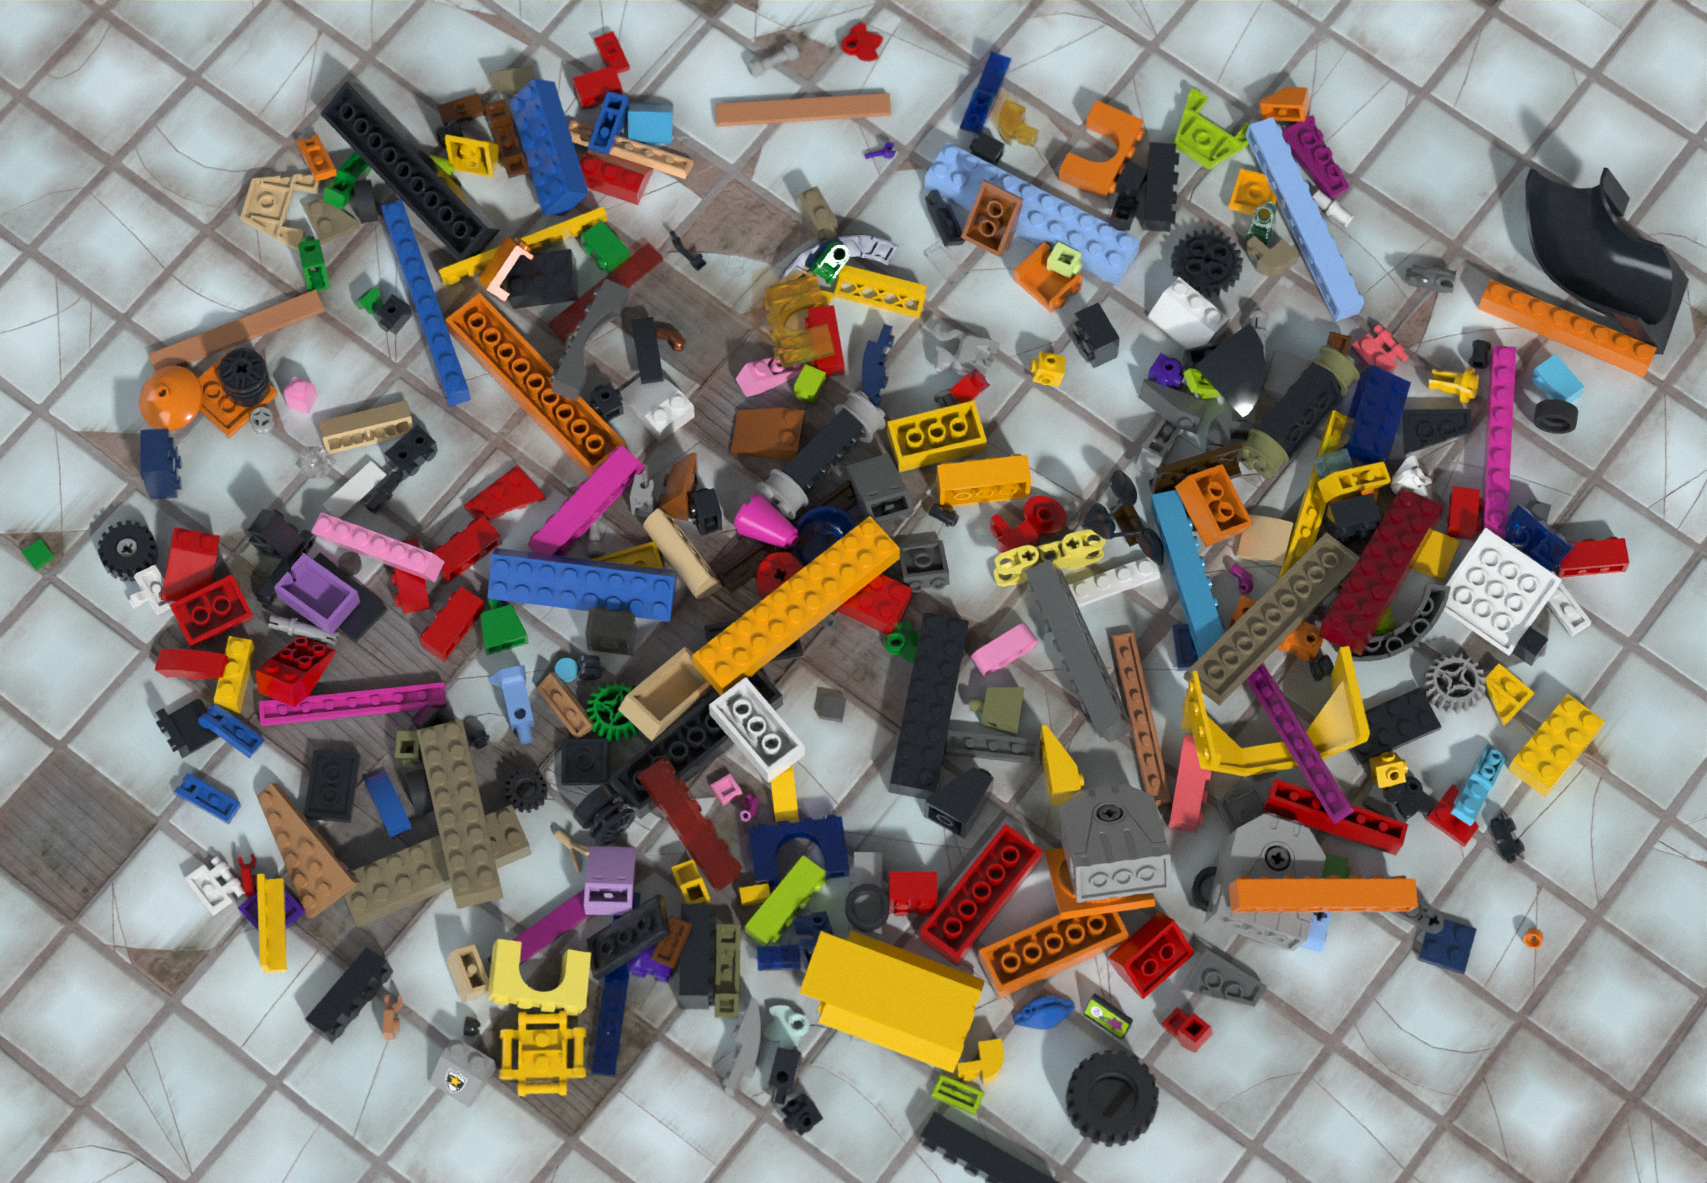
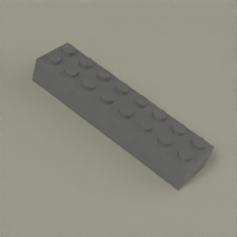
(1079, 651)

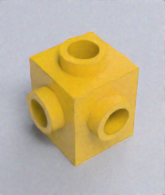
(1048, 368)
(1388, 769)

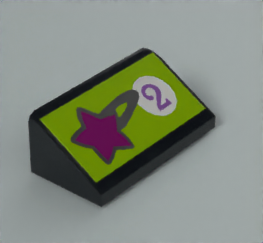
(1108, 1016)

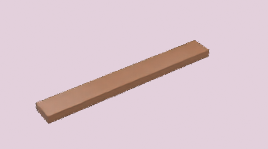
(803, 109)
(238, 331)
(1141, 718)

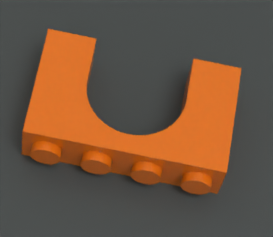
(1101, 177)

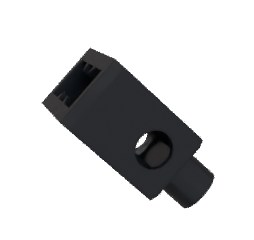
(785, 1063)

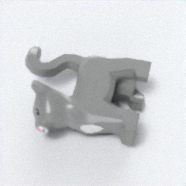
(968, 352)

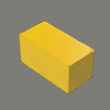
(754, 894)

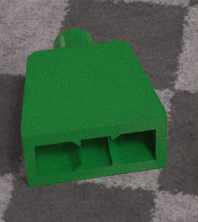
(312, 257)
(501, 628)

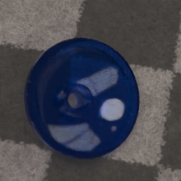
(816, 526)

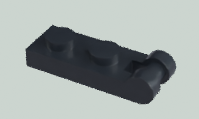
(1123, 214)

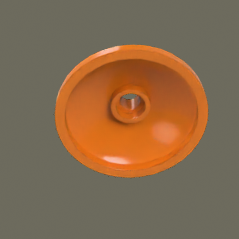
(178, 405)

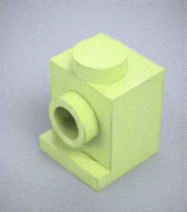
(1060, 256)

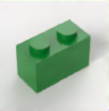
(604, 247)

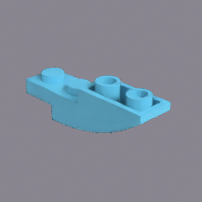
(1478, 784)

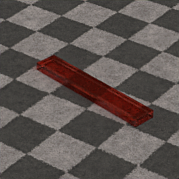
(626, 275)

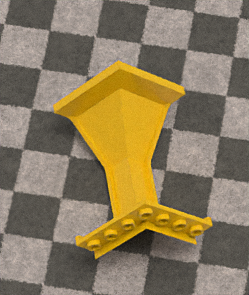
(1334, 730)

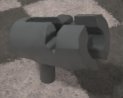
(1430, 278)

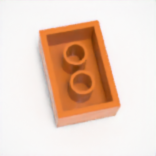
(1214, 505)

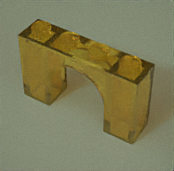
(796, 345)

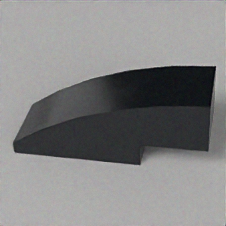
(647, 350)

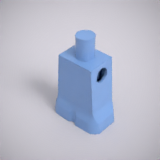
(513, 686)

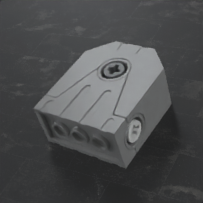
(1114, 843)
(1263, 849)

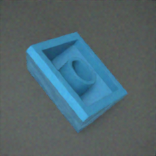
(650, 123)

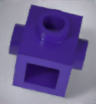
(1166, 371)

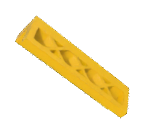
(884, 284)
(272, 924)

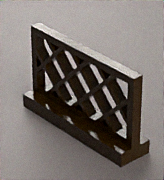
(1171, 475)

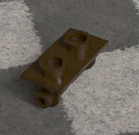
(1128, 521)

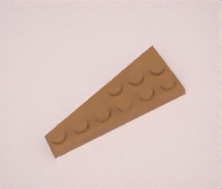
(307, 856)

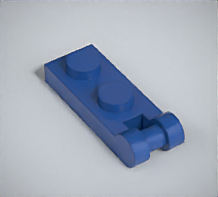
(231, 730)
(208, 798)

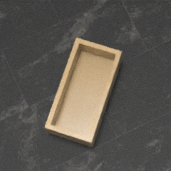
(665, 695)

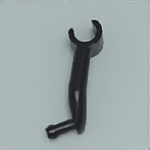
(696, 262)

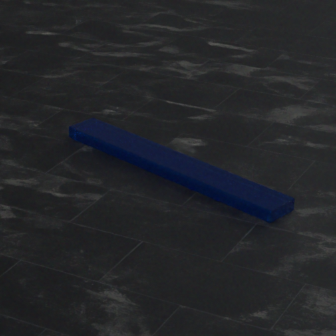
(612, 1016)

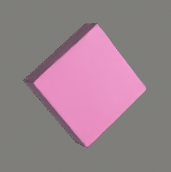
(726, 789)

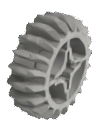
(1472, 693)

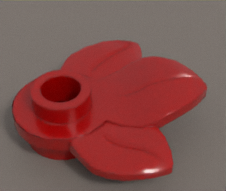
(864, 43)

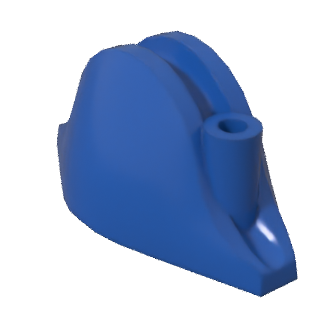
(1044, 1012)

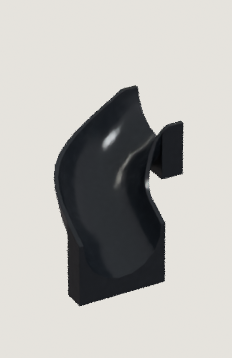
(1601, 262)

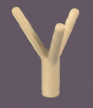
(571, 845)

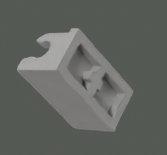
(641, 499)

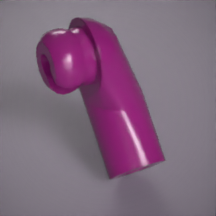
(1245, 579)
(750, 812)

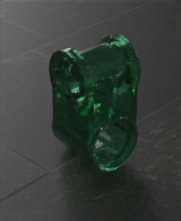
(1260, 225)

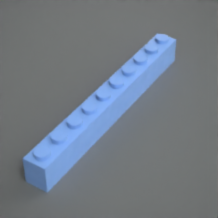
(1304, 219)

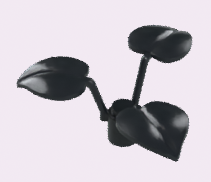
(1099, 519)

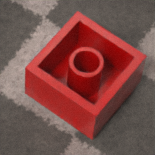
(913, 893)

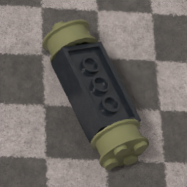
(1299, 412)

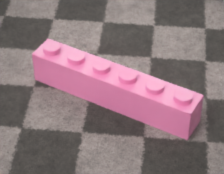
(377, 547)

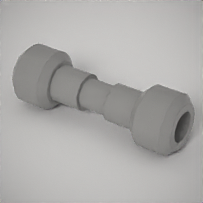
(790, 52)
(594, 547)

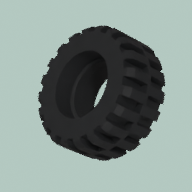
(1119, 1068)

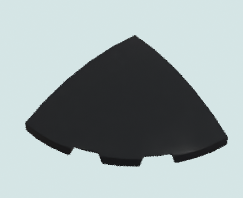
(1237, 369)

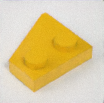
(1506, 693)

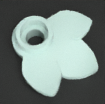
(782, 1027)

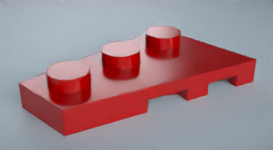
(506, 494)

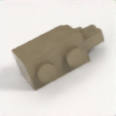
(817, 213)

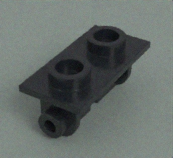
(1505, 829)

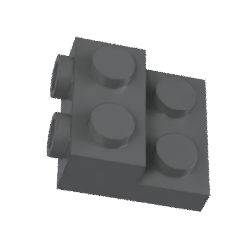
(924, 565)

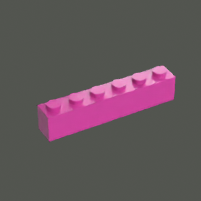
(587, 504)

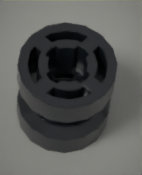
(451, 128)

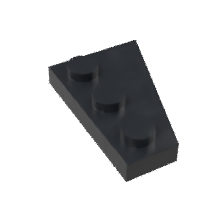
(1433, 426)

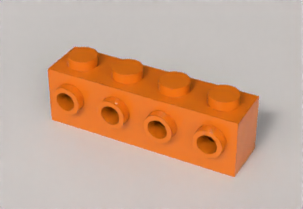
(1303, 642)

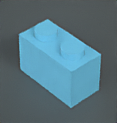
(1557, 380)

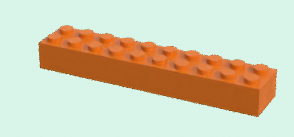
(527, 381)

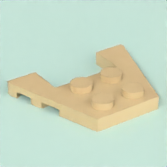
(269, 204)

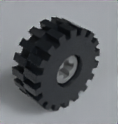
(127, 565)

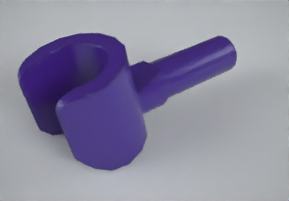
(883, 152)

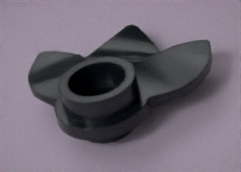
(1410, 800)

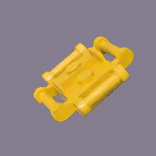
(542, 1054)

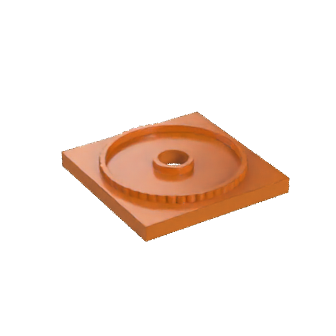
(1066, 898)

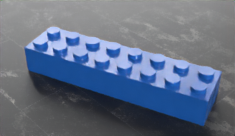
(581, 584)

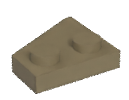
(329, 221)

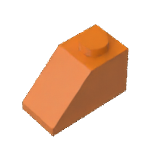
(1286, 104)

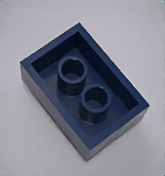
(160, 463)

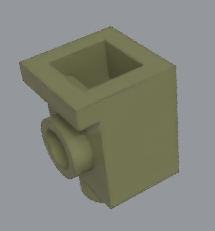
(404, 742)

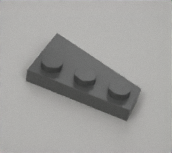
(1224, 981)

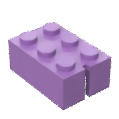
(317, 594)

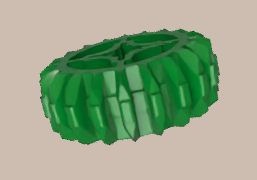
(600, 704)

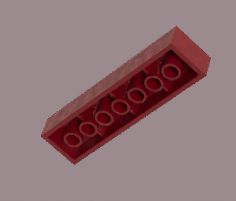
(1381, 571)

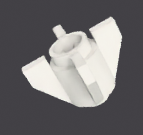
(1410, 478)

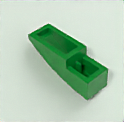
(341, 188)

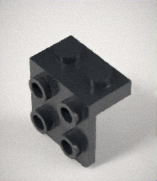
(184, 729)

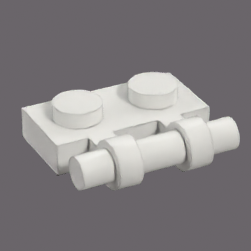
(209, 890)

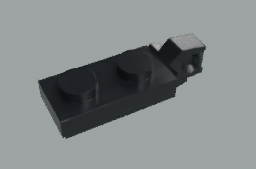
(944, 219)

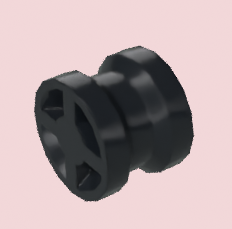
(589, 667)
(1321, 667)

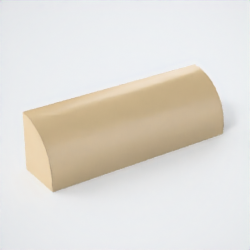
(366, 427)

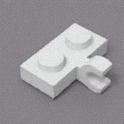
(151, 584)

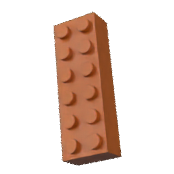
(1049, 950)

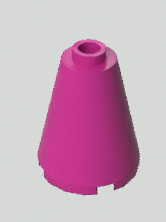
(765, 523)

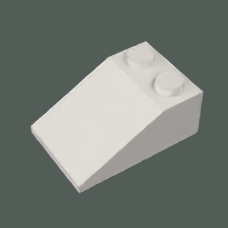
(658, 406)

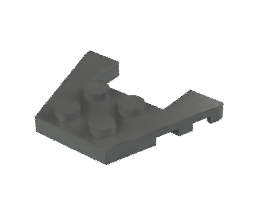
(1243, 802)

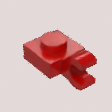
(249, 880)

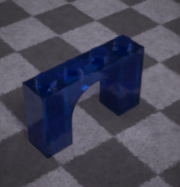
(825, 833)

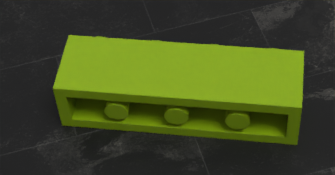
(786, 902)

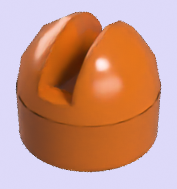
(1529, 942)

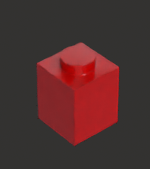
(970, 387)

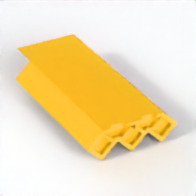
(892, 997)

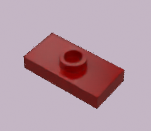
(611, 52)

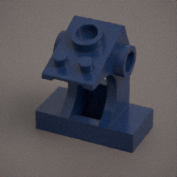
(811, 926)

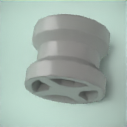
(259, 416)

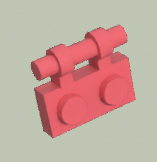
(1371, 352)

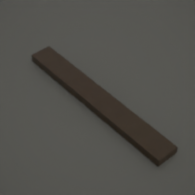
(746, 566)

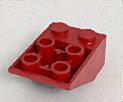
(294, 670)

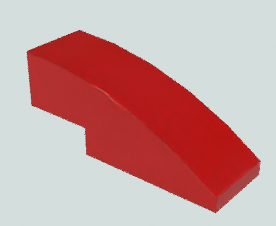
(191, 664)

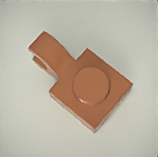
(391, 1023)

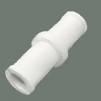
(1333, 209)

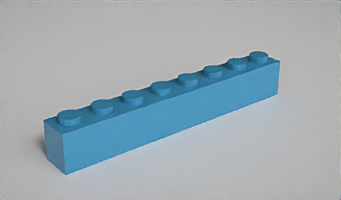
(1187, 570)

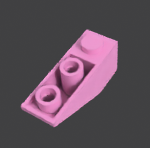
(764, 375)

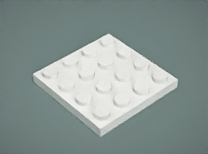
(1499, 591)

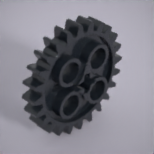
(1209, 245)

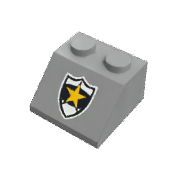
(462, 1072)

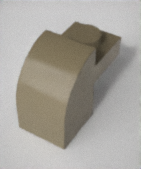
(1271, 261)

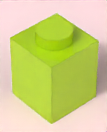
(809, 384)

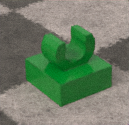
(368, 299)

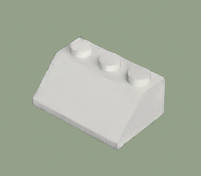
(1188, 316)

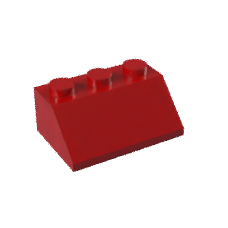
(615, 176)
(1151, 954)

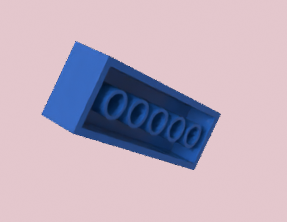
(548, 147)

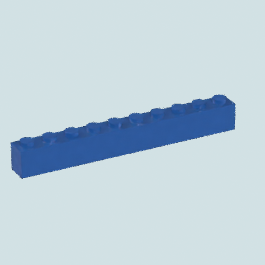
(425, 303)

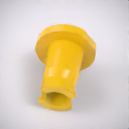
(1456, 383)

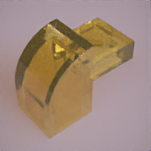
(1012, 127)

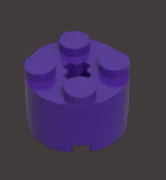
(644, 965)

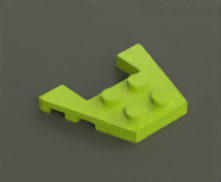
(1203, 139)

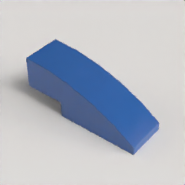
(388, 804)

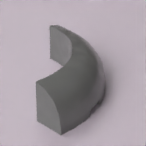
(1410, 633)

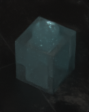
(1332, 463)

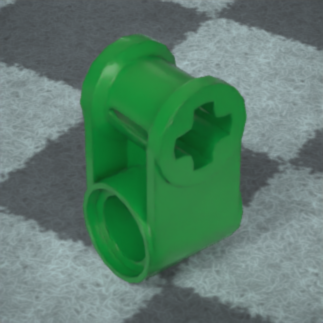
(830, 263)

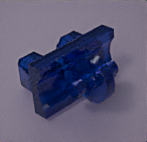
(778, 957)

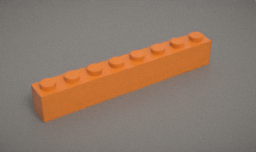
(1567, 328)
(1323, 894)

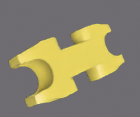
(1068, 554)

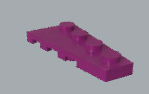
(1315, 158)

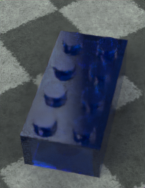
(1374, 415)

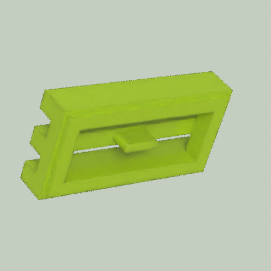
(938, 1087)

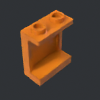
(502, 264)
(1046, 286)

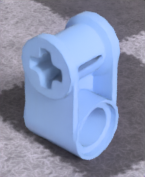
(1317, 932)

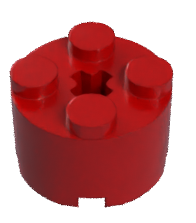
(777, 563)

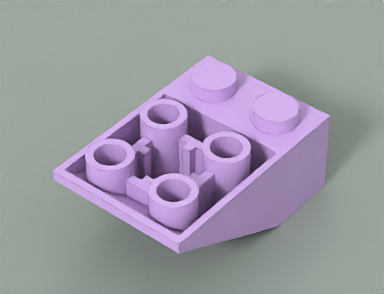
(610, 880)

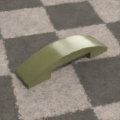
(727, 970)

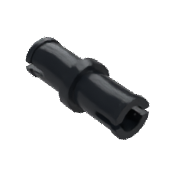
(384, 492)

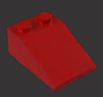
(189, 563)

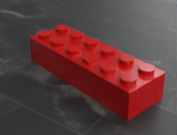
(980, 894)

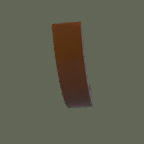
(506, 139)

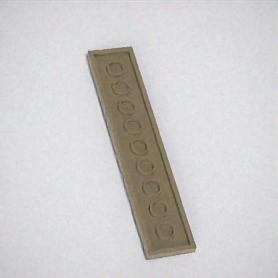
(1273, 618)

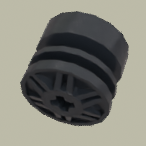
(244, 377)
(604, 815)

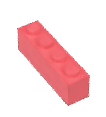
(1189, 789)

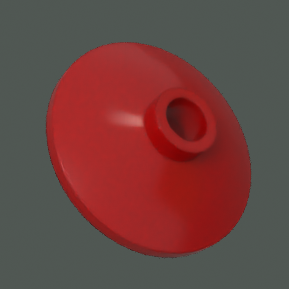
(1044, 515)

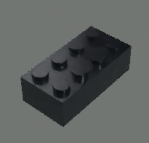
(695, 961)

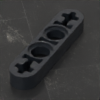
(268, 594)

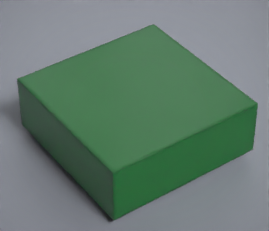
(37, 555)

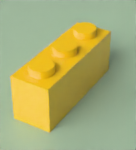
(232, 686)

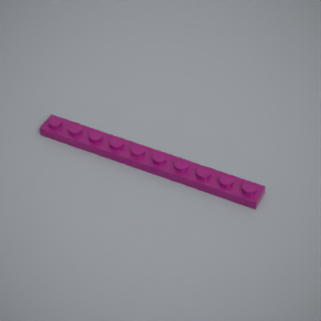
(1299, 744)

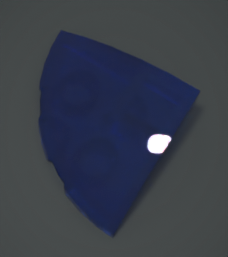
(1536, 538)

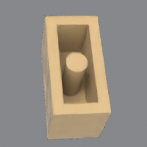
(468, 973)

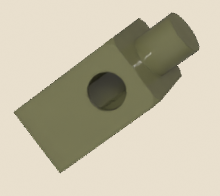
(1000, 708)

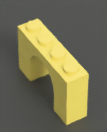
(508, 986)

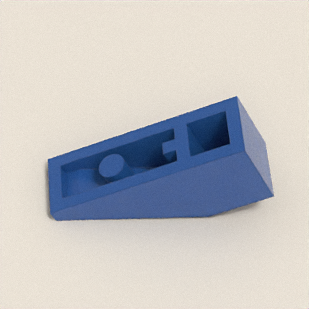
(609, 123)

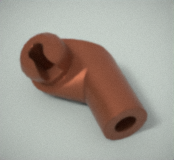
(673, 336)

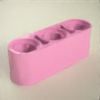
(1004, 649)

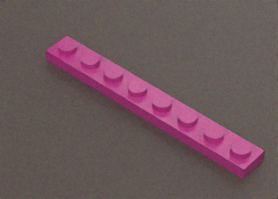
(354, 704)

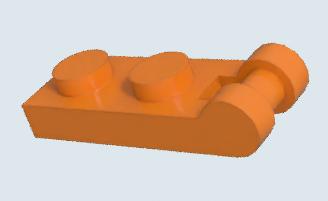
(316, 158)

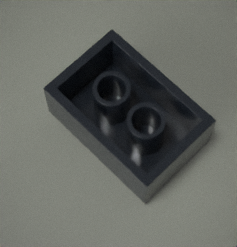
(543, 280)

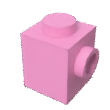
(300, 395)

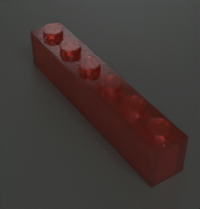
(689, 824)

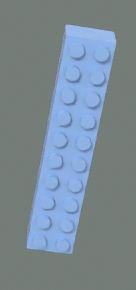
(1042, 215)

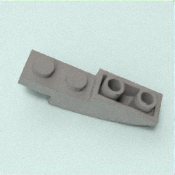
(748, 1039)

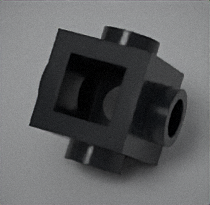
(606, 402)
(800, 1114)

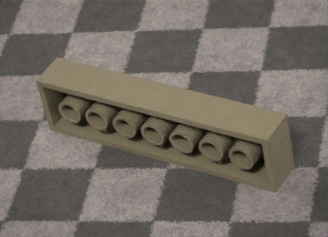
(459, 814)
(423, 871)

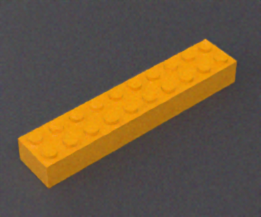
(796, 606)

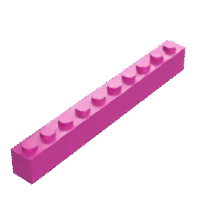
(1498, 439)

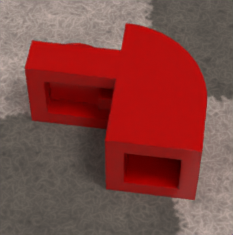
(1013, 538)
(1189, 1030)

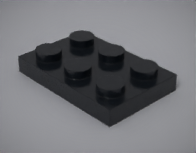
(332, 786)

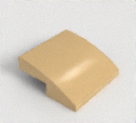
(1265, 540)

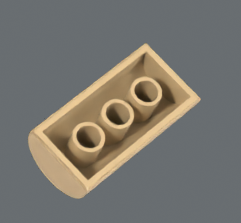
(681, 554)

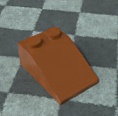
(993, 219)
(769, 433)
(679, 487)

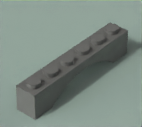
(607, 306)

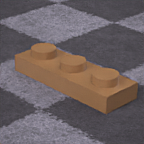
(565, 705)

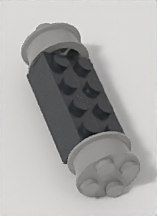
(853, 421)

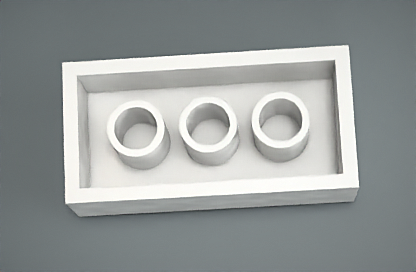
(757, 730)

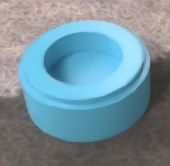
(566, 669)

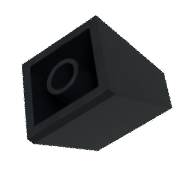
(960, 801)

